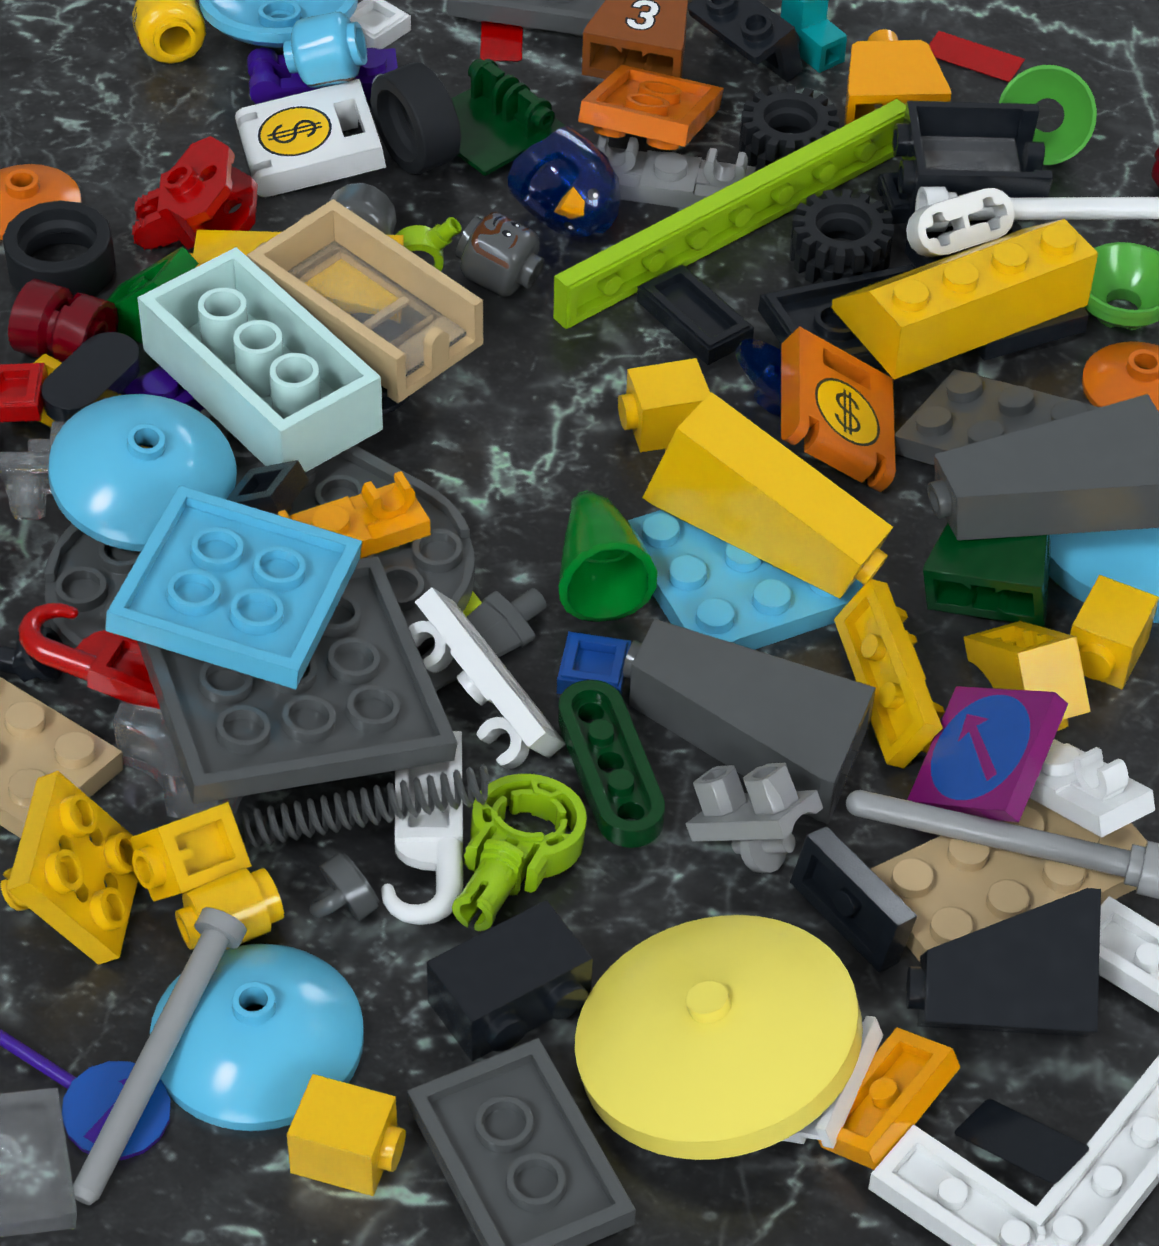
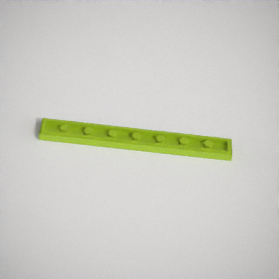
(725, 215)

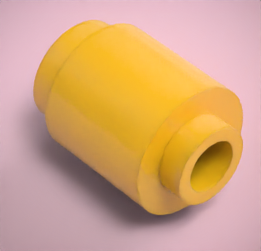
(242, 894)

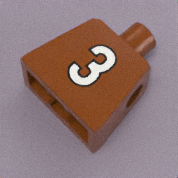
(636, 35)

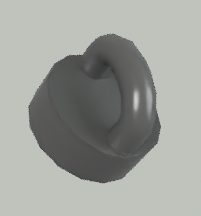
(346, 888)

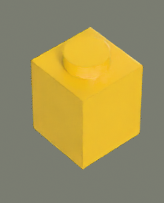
(660, 400)
(1113, 630)
(344, 1135)

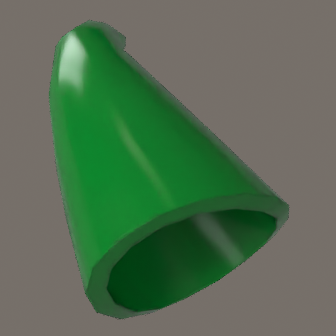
(603, 562)

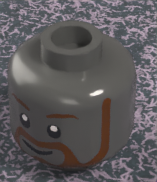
(499, 254)

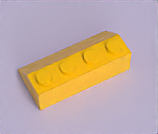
(971, 297)

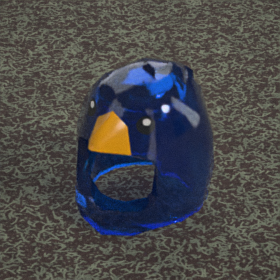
(573, 191)

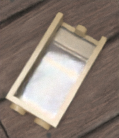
(375, 296)

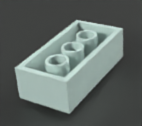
(260, 362)

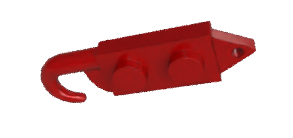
(103, 659)

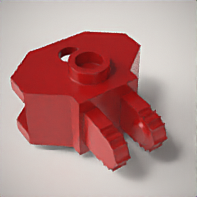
(196, 197)

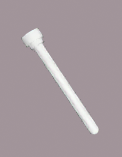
(1052, 207)

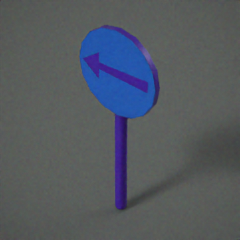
(93, 1097)

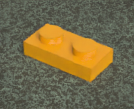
(894, 1095)

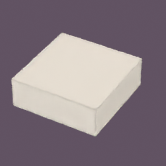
(381, 22)

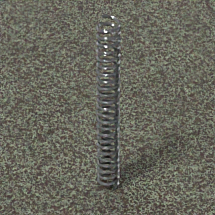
(380, 809)

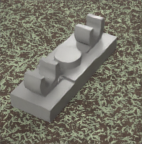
(669, 176)

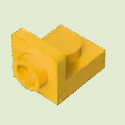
(189, 852)

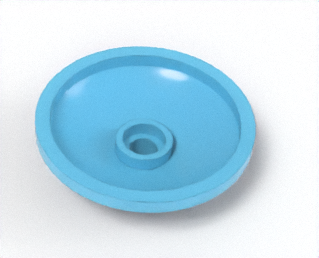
(267, 21)
(120, 489)
(255, 1065)

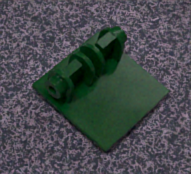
(499, 118)

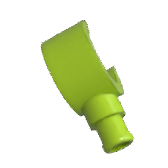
(431, 239)

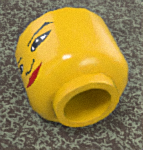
(169, 29)

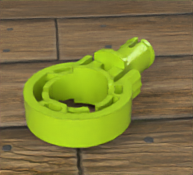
(509, 854)

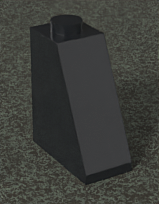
(1017, 974)

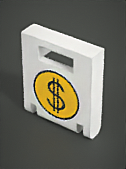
(301, 138)

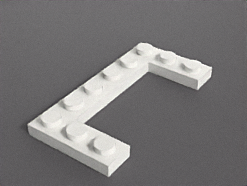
(1097, 1193)

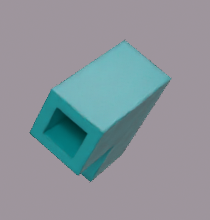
(821, 41)

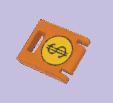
(843, 404)

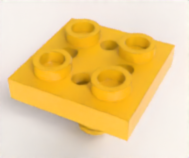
(53, 875)

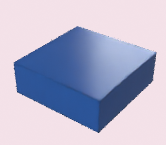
(592, 659)

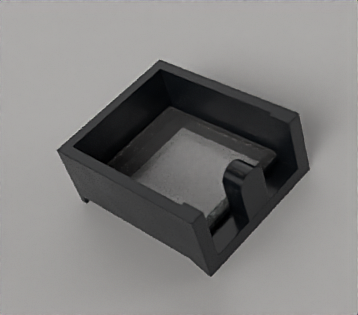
(970, 149)

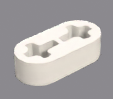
(963, 234)

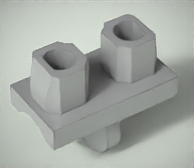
(755, 821)

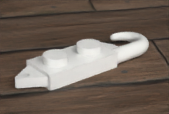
(429, 844)

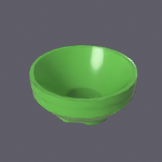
(1073, 95)
(1127, 274)

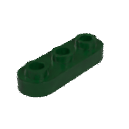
(614, 744)

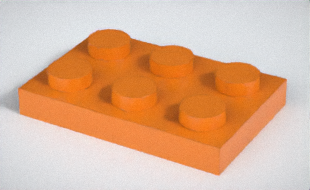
(650, 106)

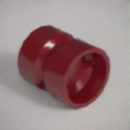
(55, 322)

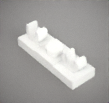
(484, 680)
(1090, 790)

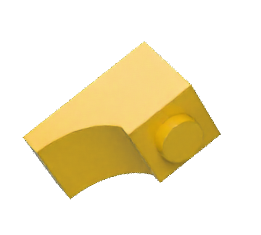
(1033, 660)

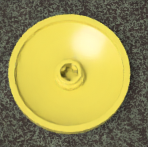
(719, 1037)

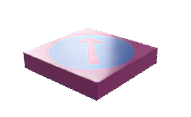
(989, 751)

